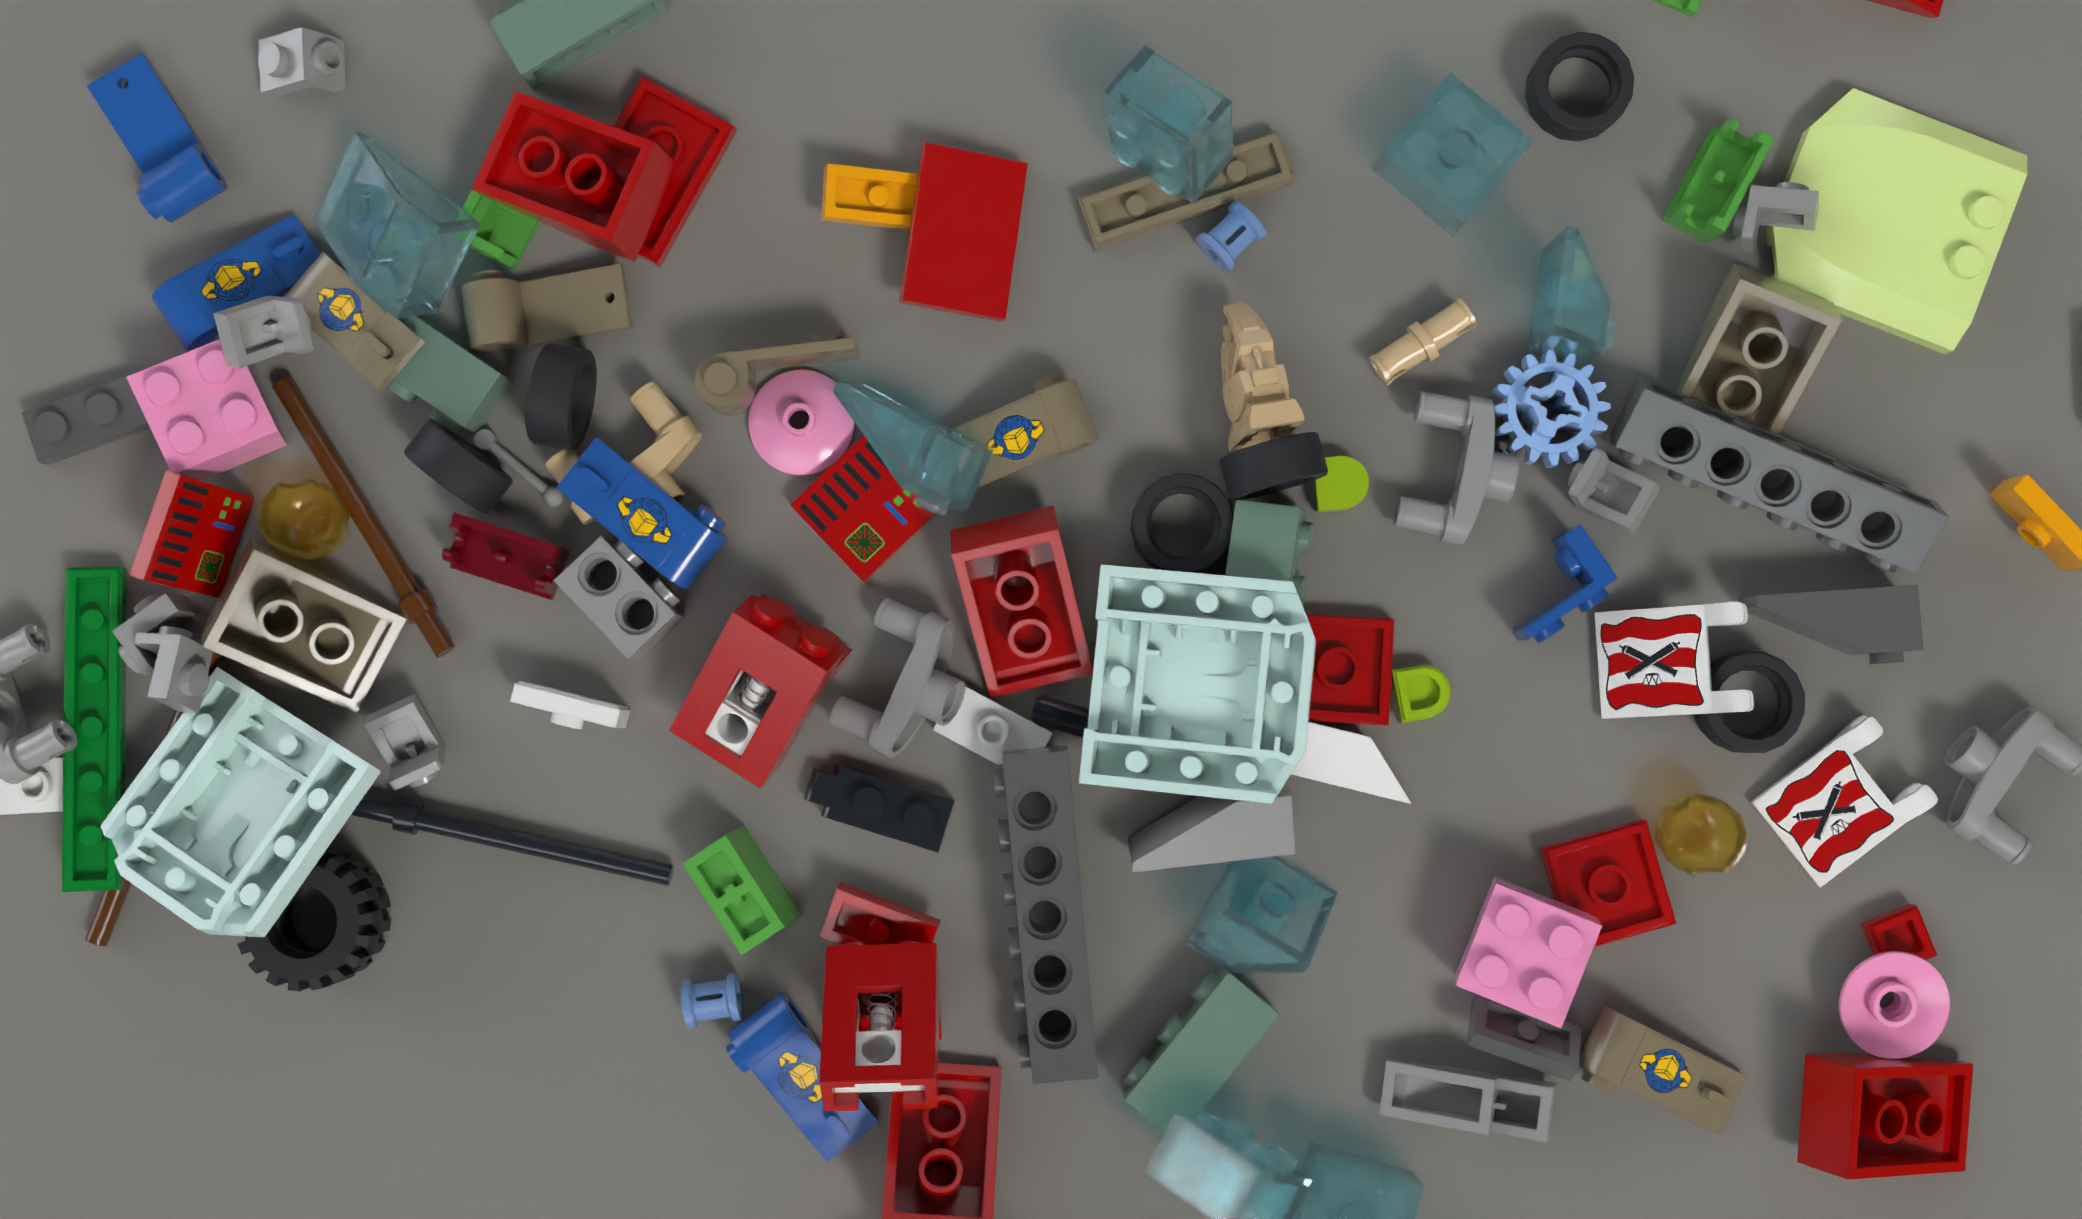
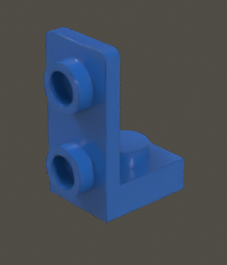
(1577, 559)

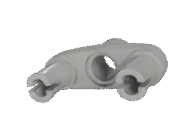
(1479, 472)
(921, 689)
(19, 751)
(1991, 767)

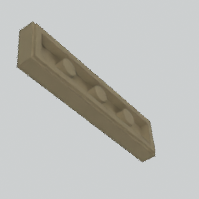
(1143, 207)

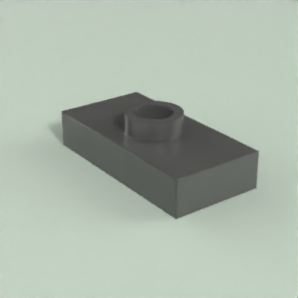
(1524, 1038)

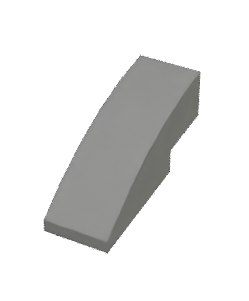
(1469, 1100)

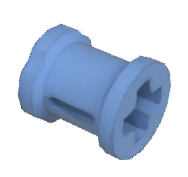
(1247, 228)
(712, 1000)

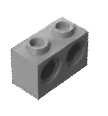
(612, 607)

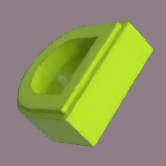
(1342, 486)
(1419, 692)

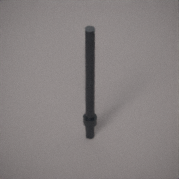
(412, 817)

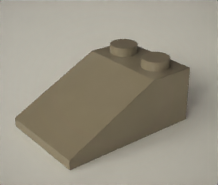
(1758, 348)
(301, 626)

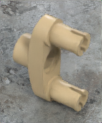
(674, 442)

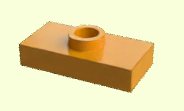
(867, 196)
(2041, 521)

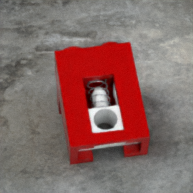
(781, 656)
(878, 1006)

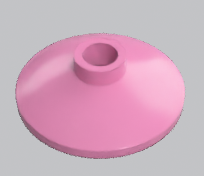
(805, 449)
(1911, 1020)

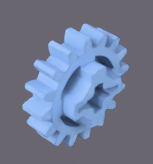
(1558, 388)

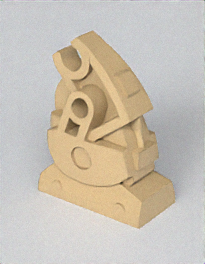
(1253, 384)

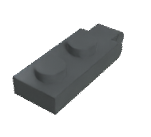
(84, 421)

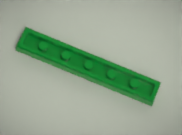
(98, 715)

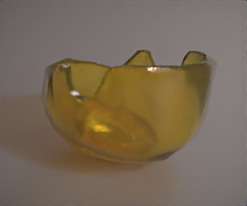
(303, 519)
(1701, 834)

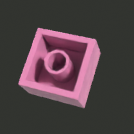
(205, 412)
(1527, 952)

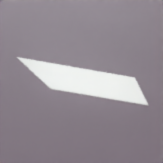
(1347, 762)

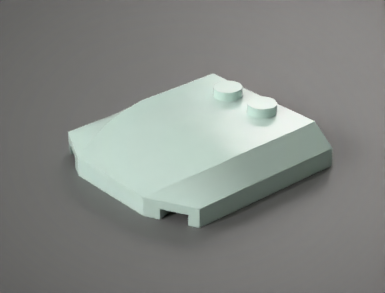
(1198, 684)
(234, 811)

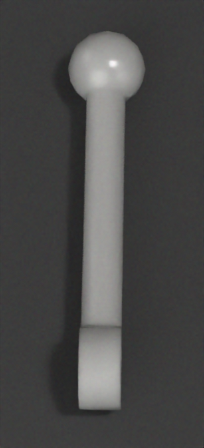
(487, 441)

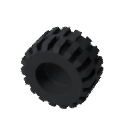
(356, 935)

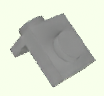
(301, 61)
(1779, 206)
(263, 330)
(1611, 491)
(150, 615)
(179, 670)
(407, 742)

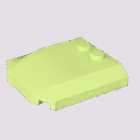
(1901, 218)

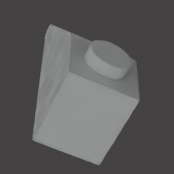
(1215, 832)

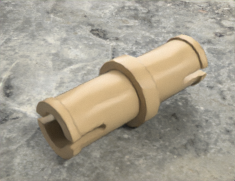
(1423, 341)

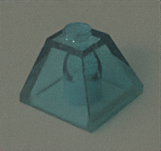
(1570, 302)
(1263, 918)

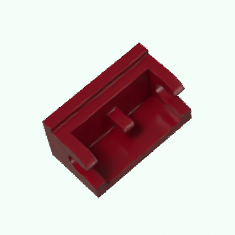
(505, 556)

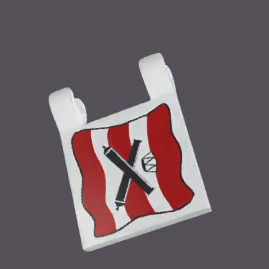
(1661, 661)
(1833, 809)

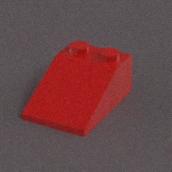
(576, 175)
(1021, 601)
(1884, 1115)
(946, 1155)

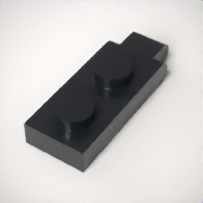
(881, 806)

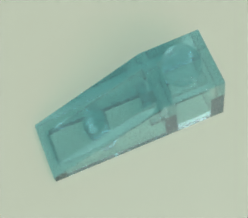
(917, 450)

